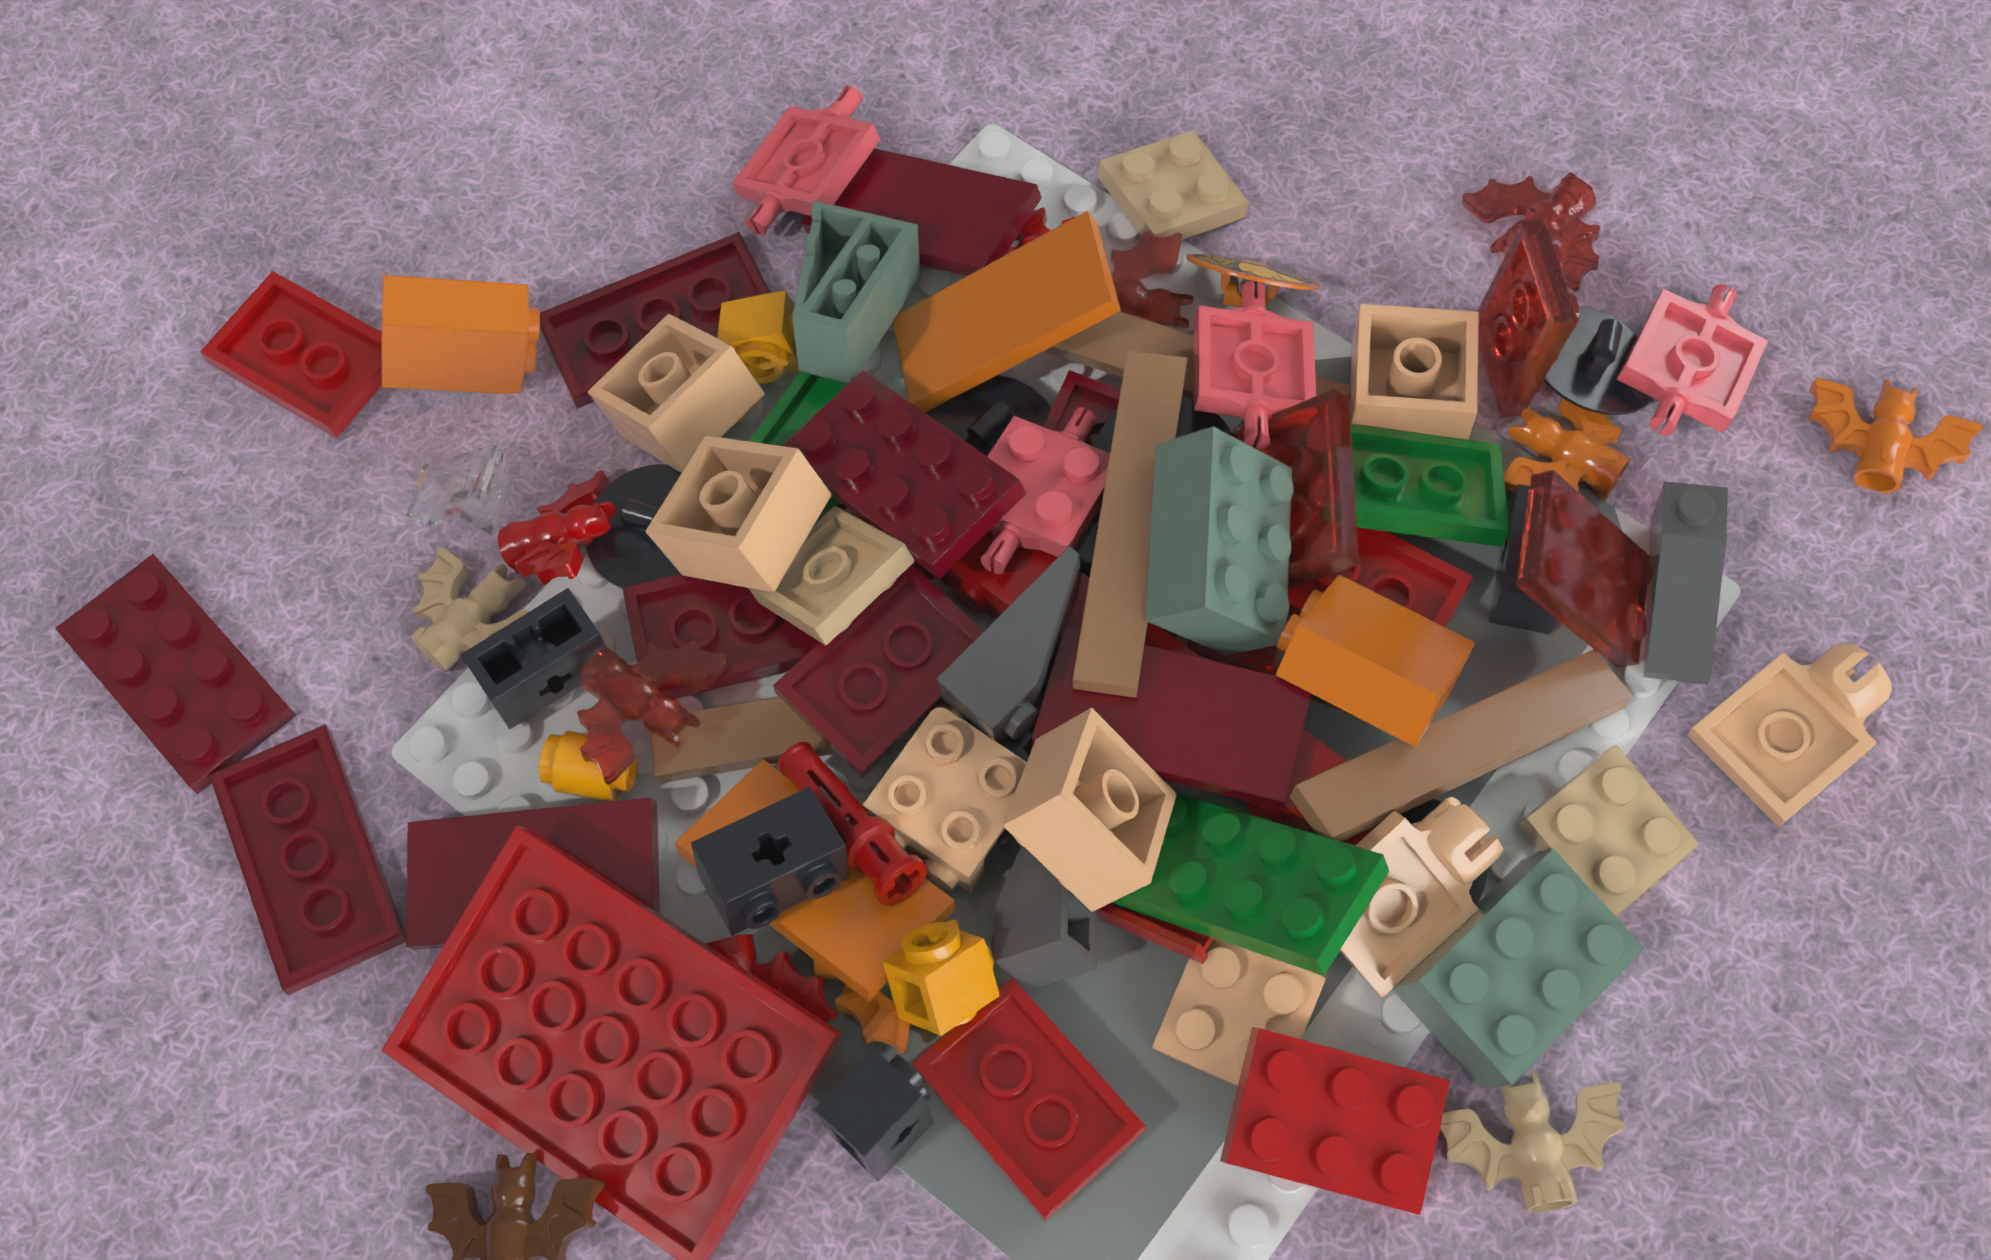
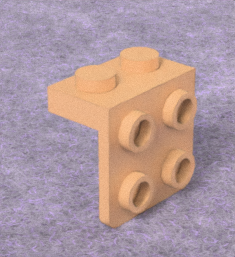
(948, 797)

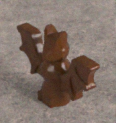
(511, 1228)

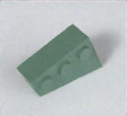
(851, 288)

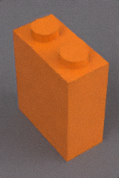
(457, 335)
(1372, 658)

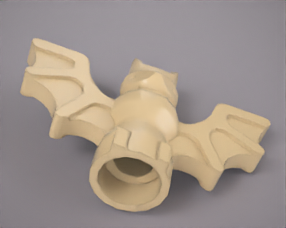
(460, 621)
(1536, 1152)

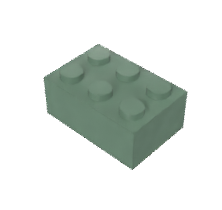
(1219, 542)
(1519, 970)

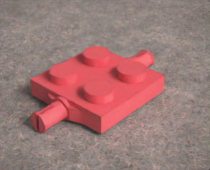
(806, 160)
(1693, 360)
(1251, 362)
(1061, 483)

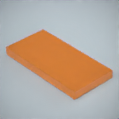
(1005, 313)
(849, 927)

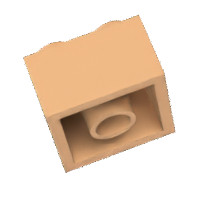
(1415, 370)
(676, 391)
(739, 512)
(1091, 810)

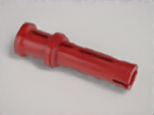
(865, 837)

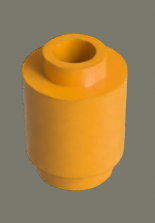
(569, 774)

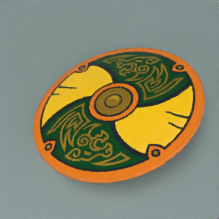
(1252, 271)

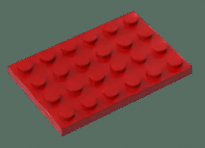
(611, 1045)

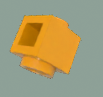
(761, 334)
(941, 976)

